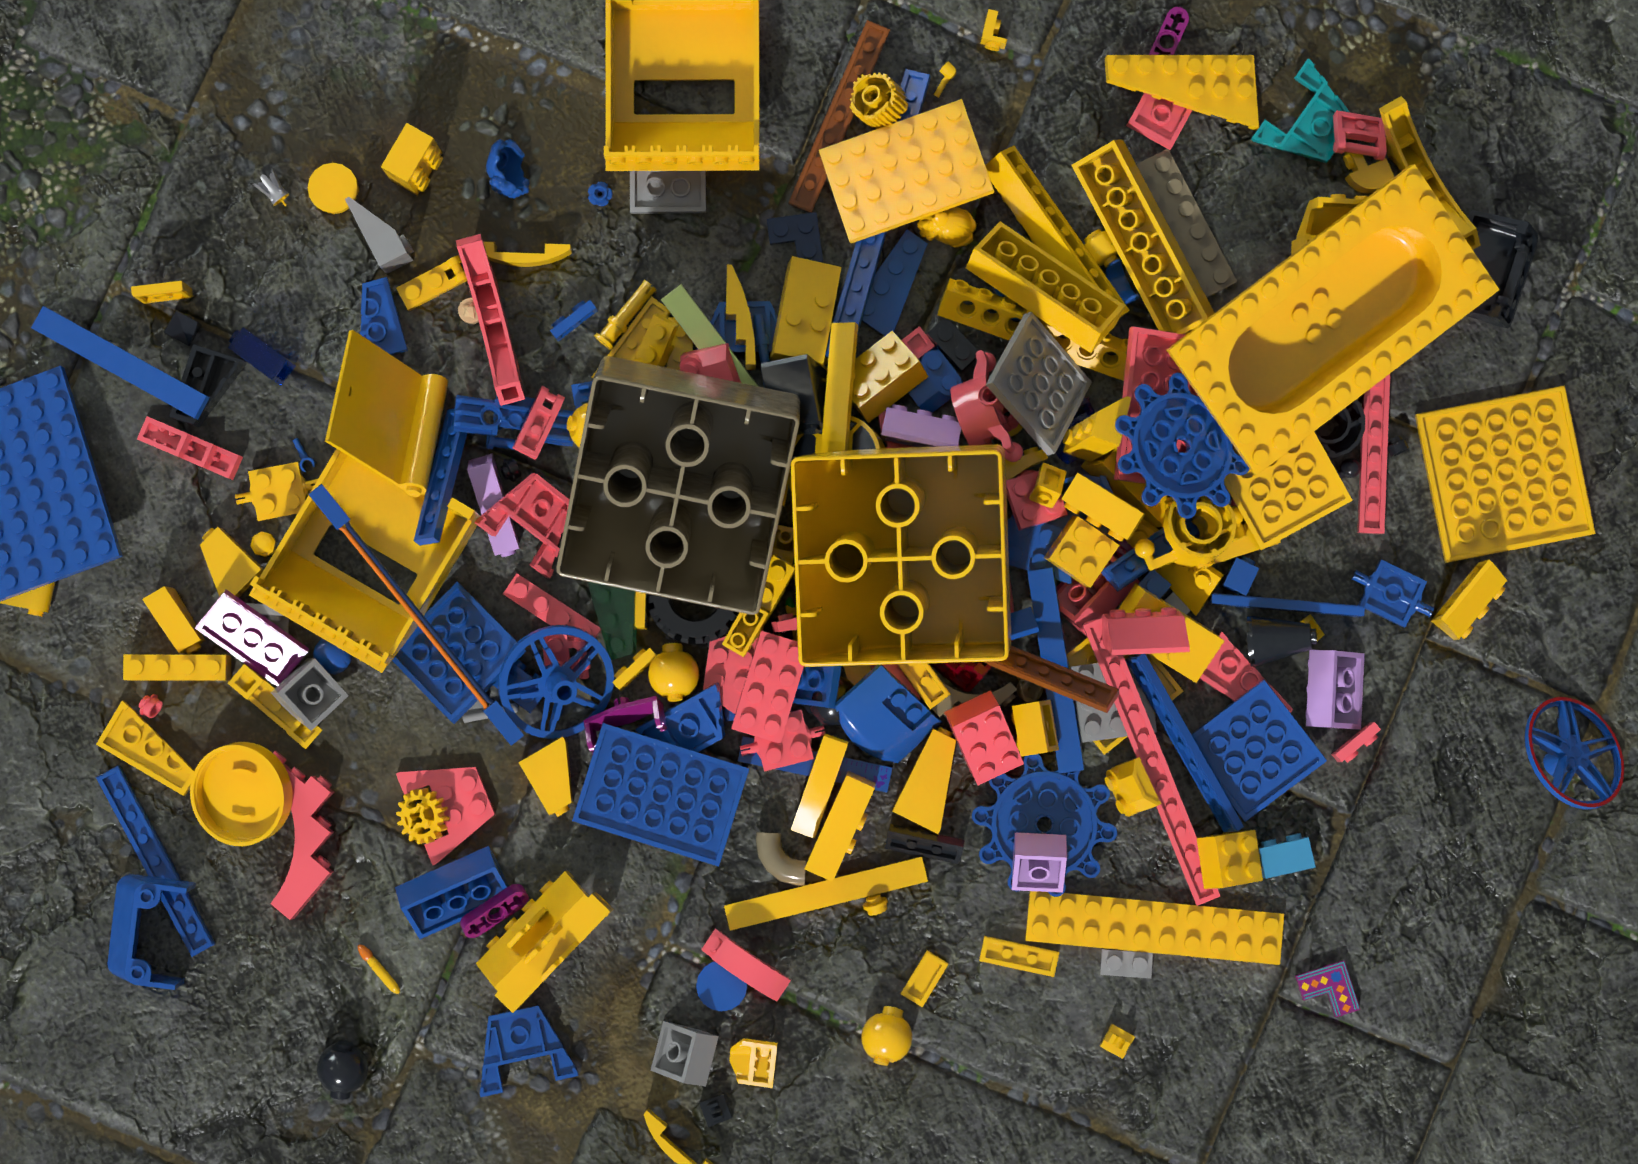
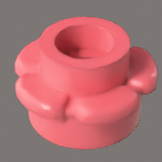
(150, 706)

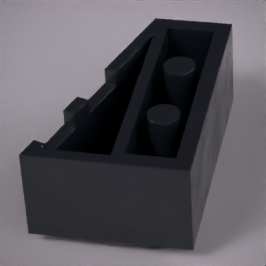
(209, 374)

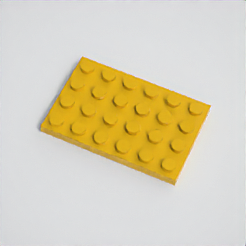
(906, 171)

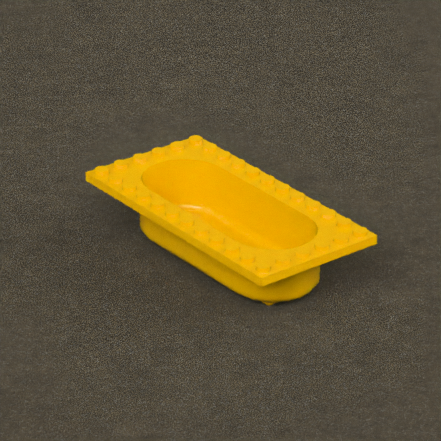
(1333, 319)

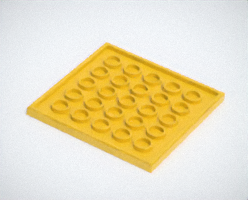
(1504, 474)

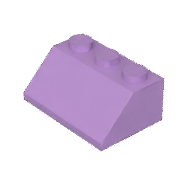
(919, 428)
(1335, 689)

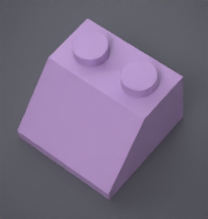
(1039, 862)

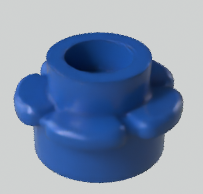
(599, 200)

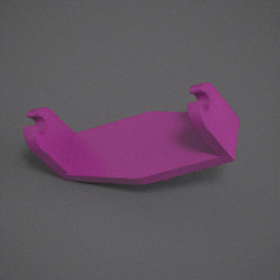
(624, 714)

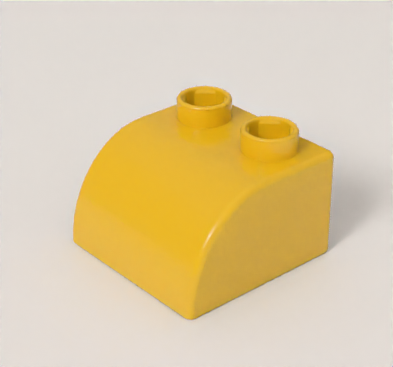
(901, 556)

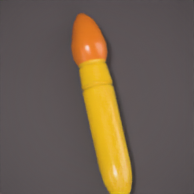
(367, 955)

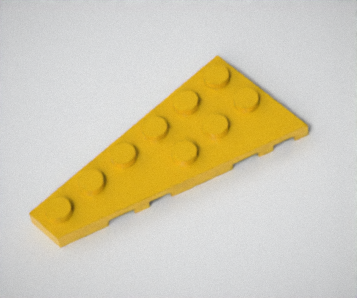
(1197, 82)

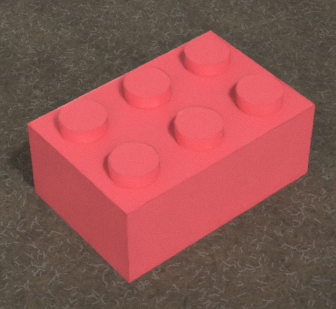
(984, 737)

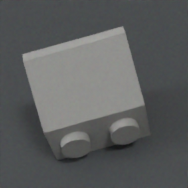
(309, 693)
(684, 1053)

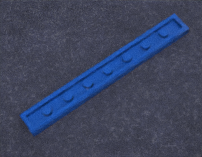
(120, 362)
(1053, 649)
(1184, 742)
(154, 858)

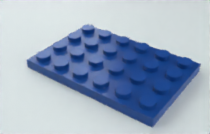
(660, 794)

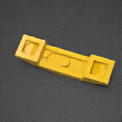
(553, 253)
(258, 690)
(656, 1127)

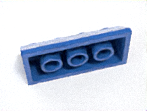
(450, 892)

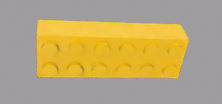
(1045, 286)

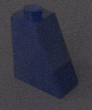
(260, 356)

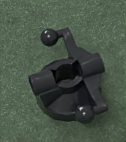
(1345, 438)

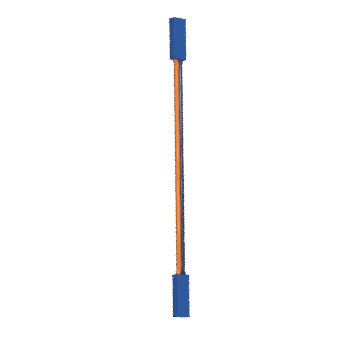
(338, 518)

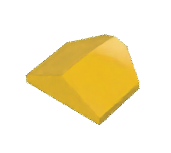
(754, 1062)

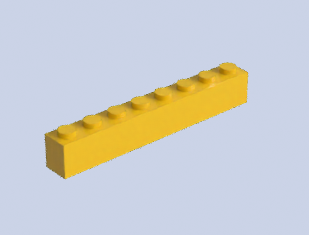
(1042, 218)

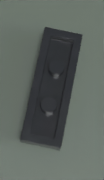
(924, 844)

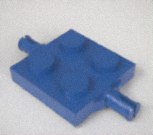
(1392, 593)

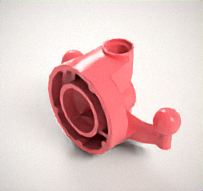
(981, 412)

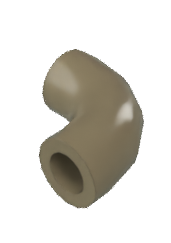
(777, 862)

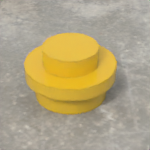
(875, 904)

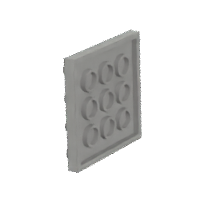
(1039, 383)

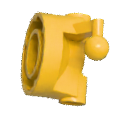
(1216, 527)

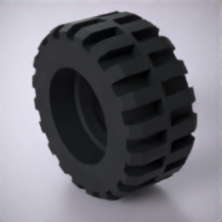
(689, 630)

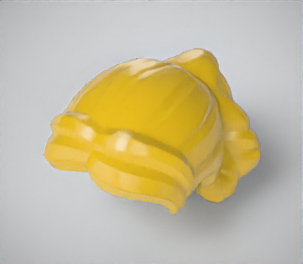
(950, 227)

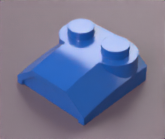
(936, 388)

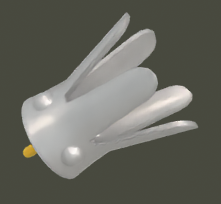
(273, 189)

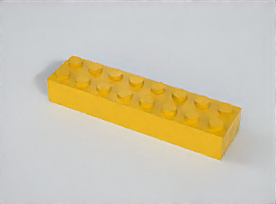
(1143, 238)

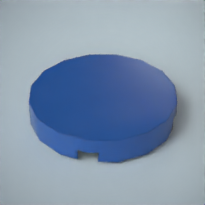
(720, 988)

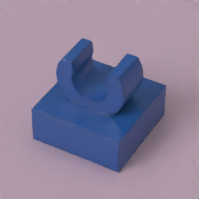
(581, 393)

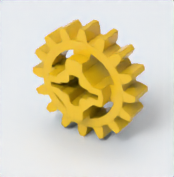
(422, 816)

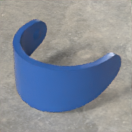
(1119, 281)

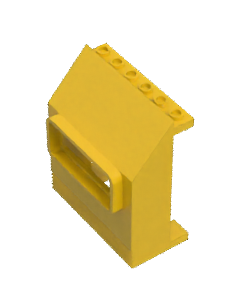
(682, 44)
(336, 603)

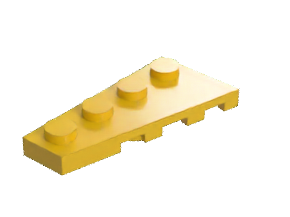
(1189, 586)

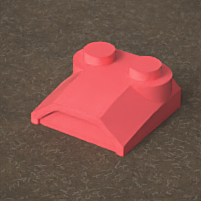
(711, 362)

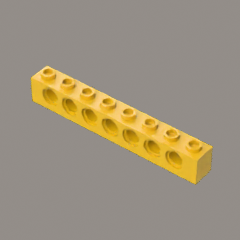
(1002, 326)

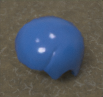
(331, 657)

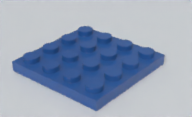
(471, 636)
(1257, 750)

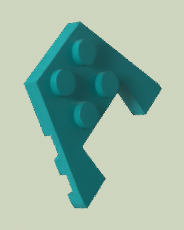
(1314, 129)

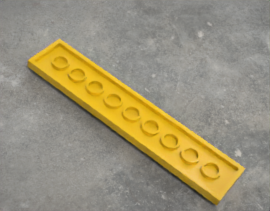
(1155, 927)

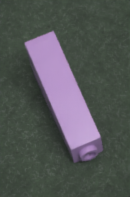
(489, 491)

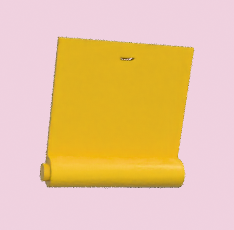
(386, 415)

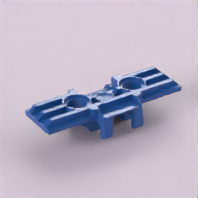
(469, 419)

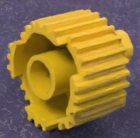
(878, 100)

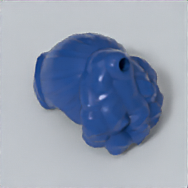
(505, 169)

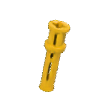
(618, 323)

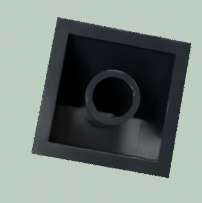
(805, 379)

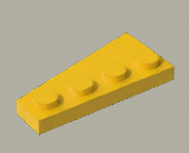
(142, 747)

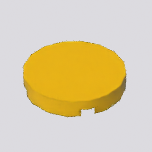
(331, 186)

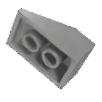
(385, 243)

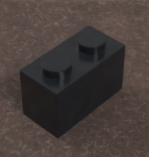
(953, 344)

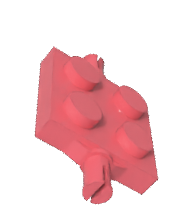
(794, 746)

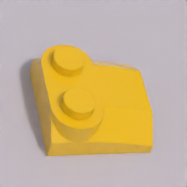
(1131, 787)

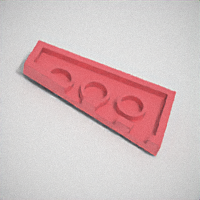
(1232, 673)

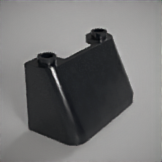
(1507, 256)

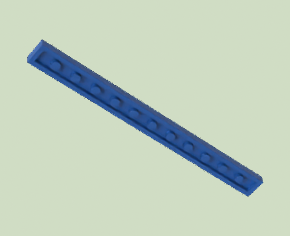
(868, 251)

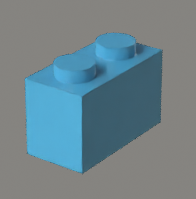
(1285, 856)

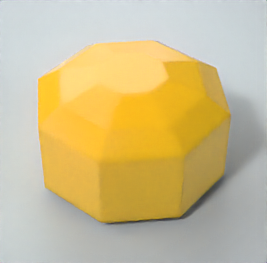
(263, 544)

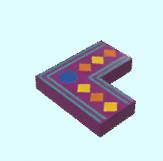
(1331, 980)

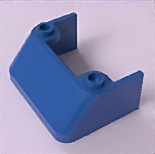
(132, 895)

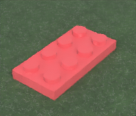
(769, 688)

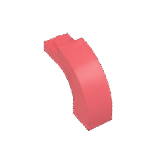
(745, 965)

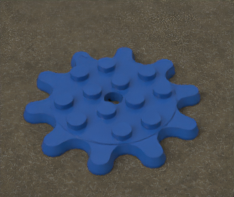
(1156, 457)
(1049, 795)

